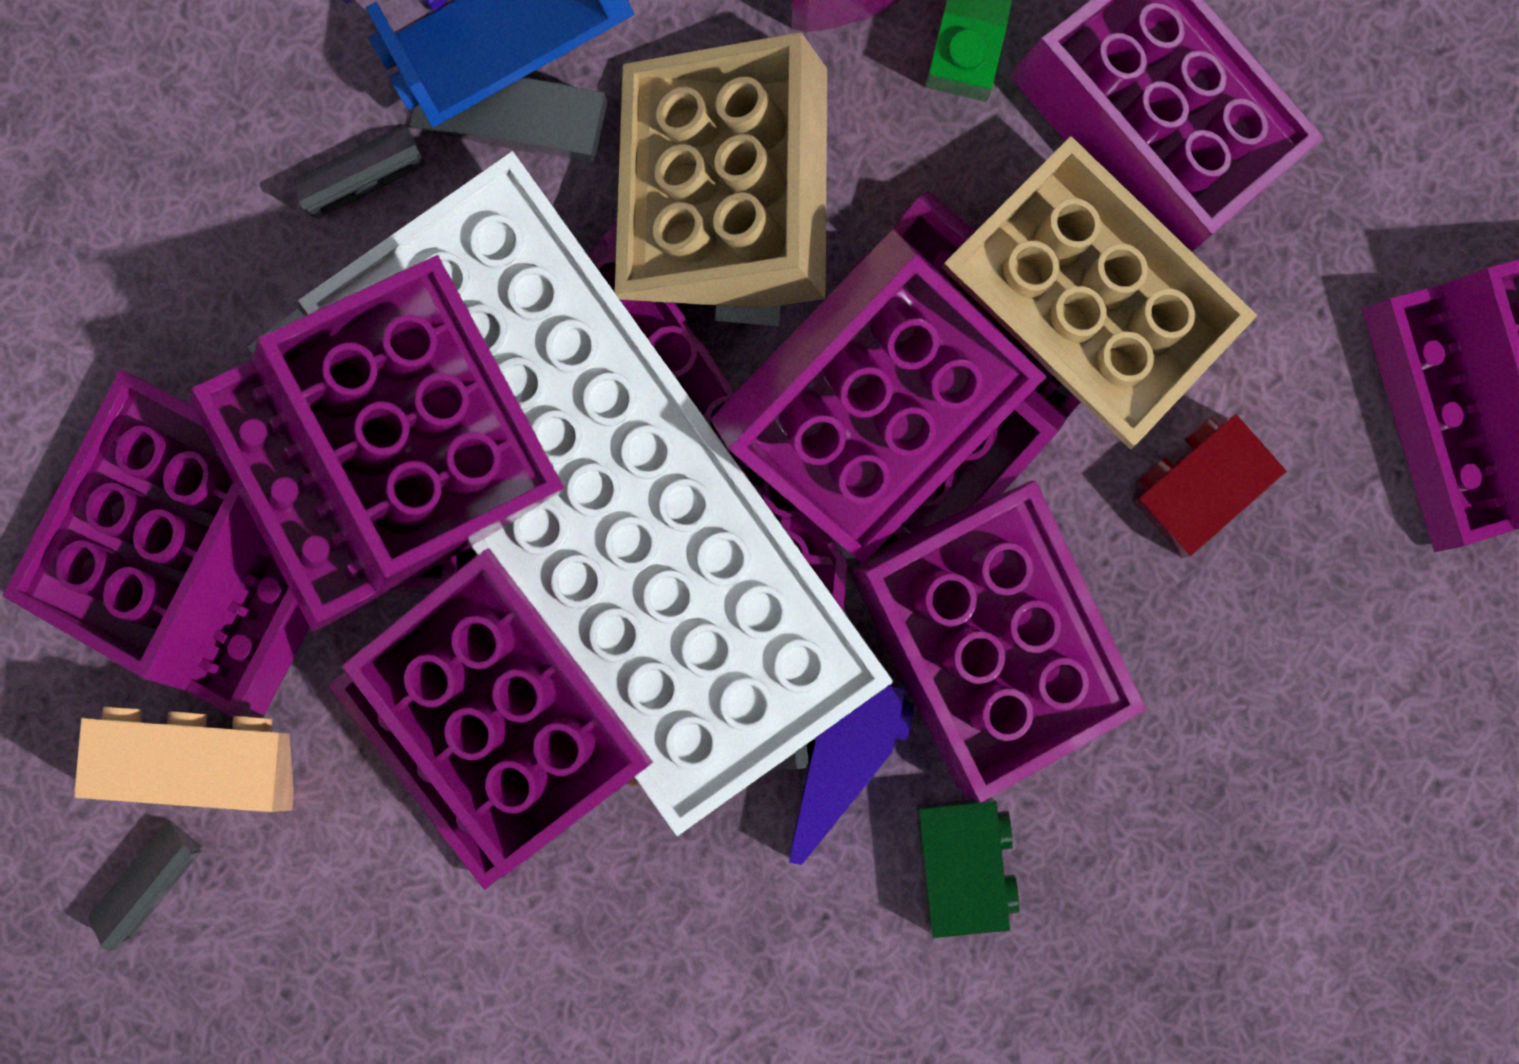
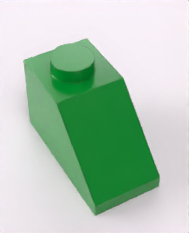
(968, 47)

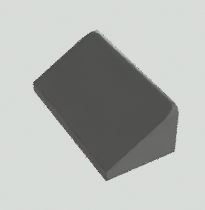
(358, 172)
(143, 886)

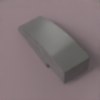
(529, 119)

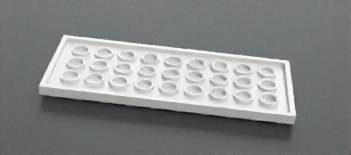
(659, 546)

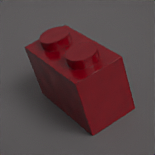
(1207, 484)

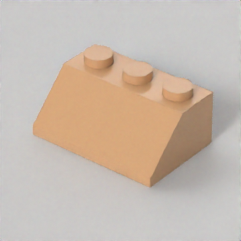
(184, 762)

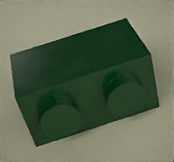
(965, 867)

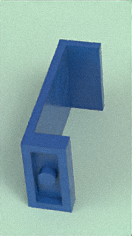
(483, 47)

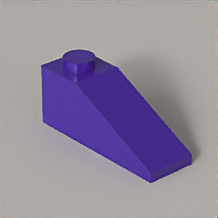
(844, 763)

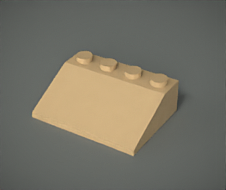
(724, 176)
(1099, 292)

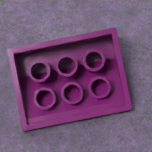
(1167, 108)
(876, 398)
(997, 640)

